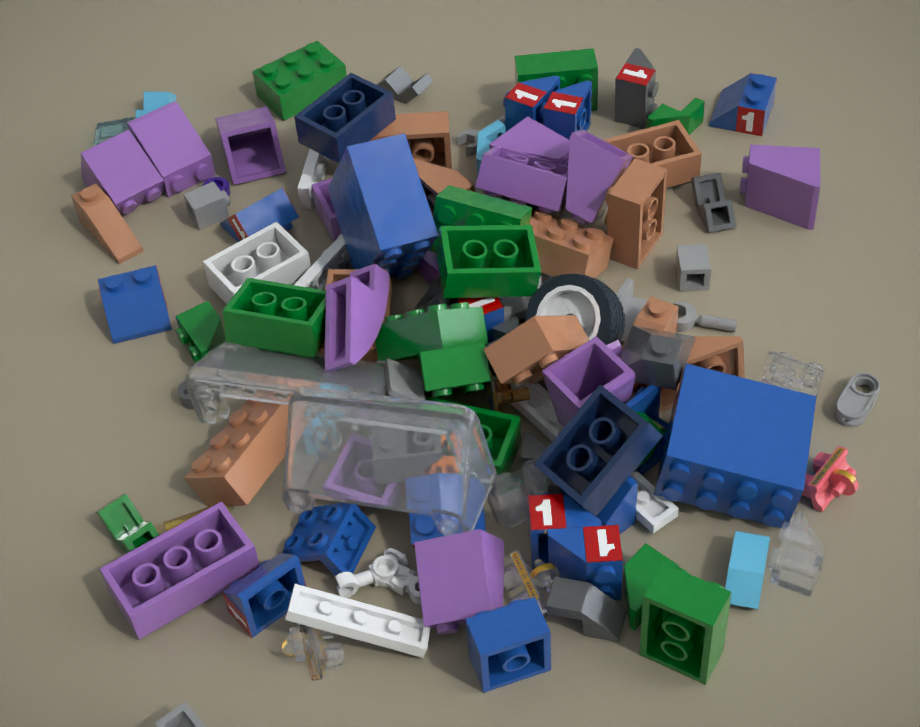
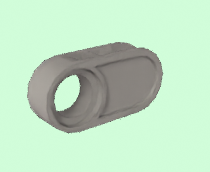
(854, 405)

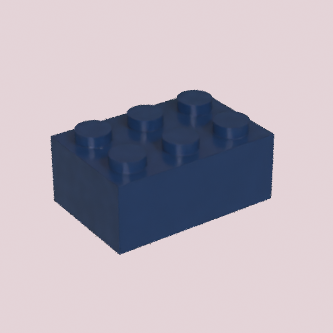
(345, 117)
(598, 450)

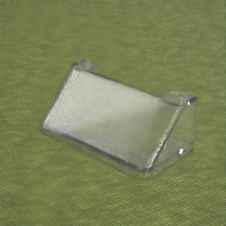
(270, 378)
(387, 456)

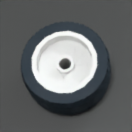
(585, 297)

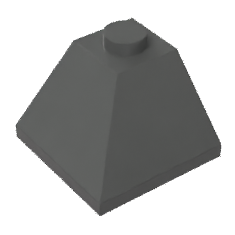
(657, 356)

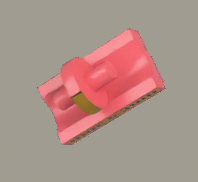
(831, 478)

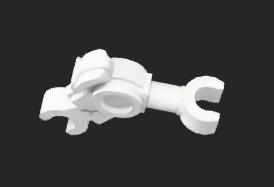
(385, 572)

